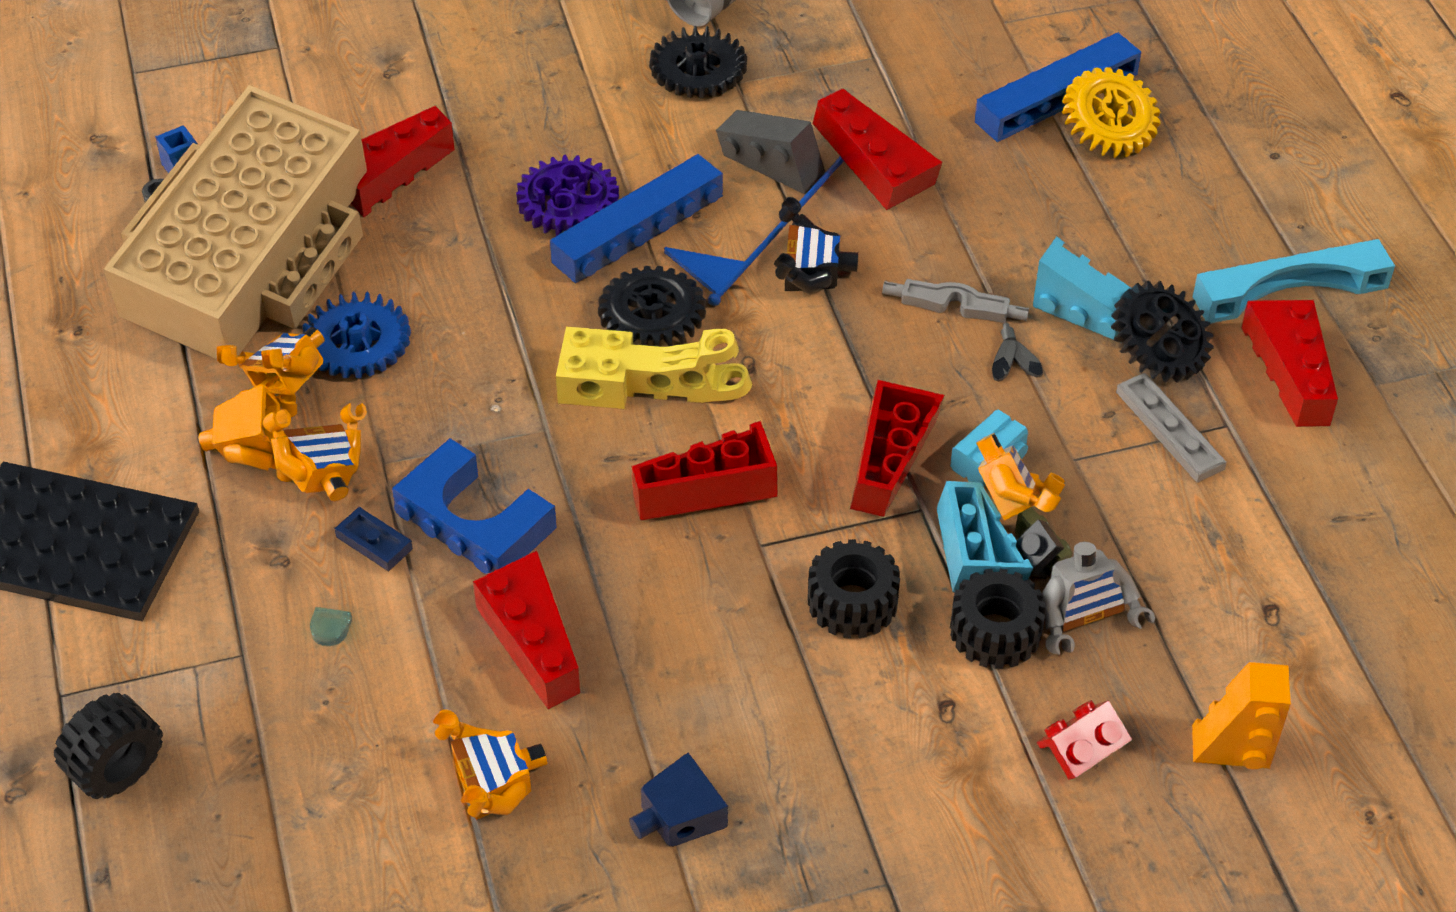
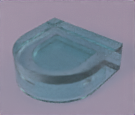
(329, 626)

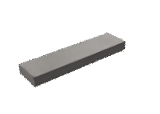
(1171, 427)

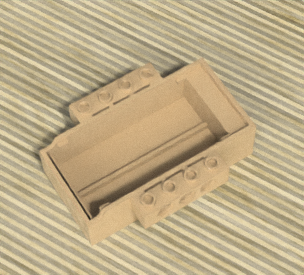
(242, 226)

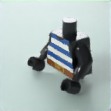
(811, 254)

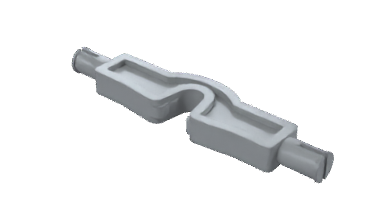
(973, 303)

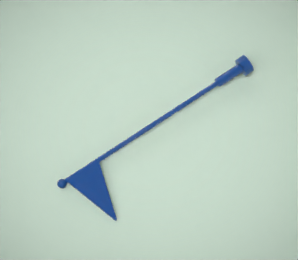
(720, 273)

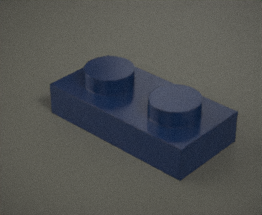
(373, 538)

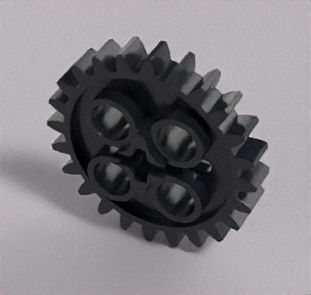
(1143, 313)

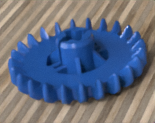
(353, 328)

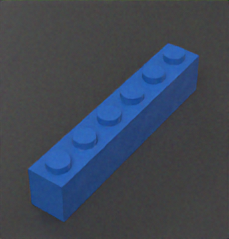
(1042, 91)
(636, 218)

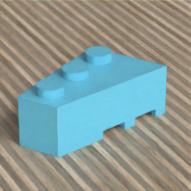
(1076, 290)
(975, 535)

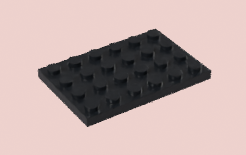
(87, 540)

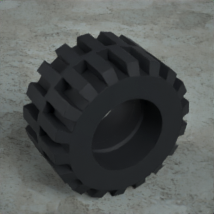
(853, 611)
(997, 641)
(108, 745)

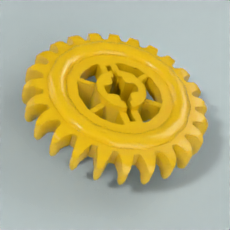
(1105, 124)

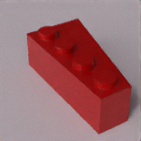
(707, 475)
(529, 626)

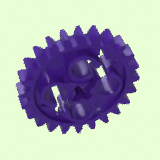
(566, 185)

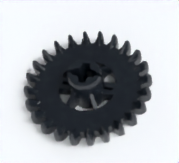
(698, 59)
(654, 315)

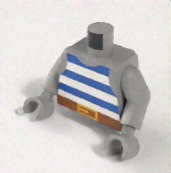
(1087, 591)

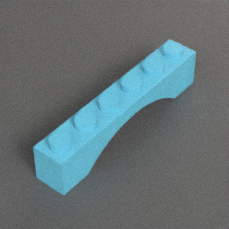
(1351, 267)

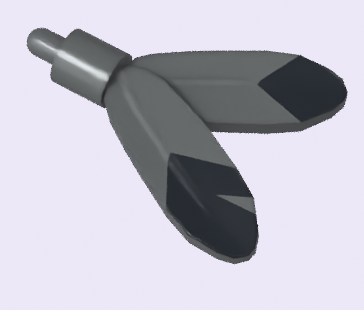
(1014, 351)

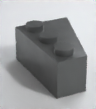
(774, 147)

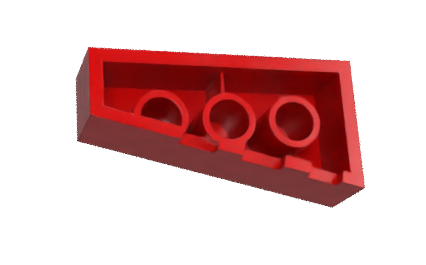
(875, 150)
(400, 153)
(1295, 356)
(893, 437)

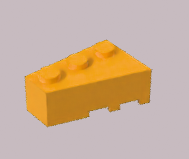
(1247, 720)

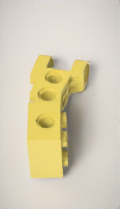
(607, 368)

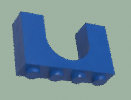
(488, 543)

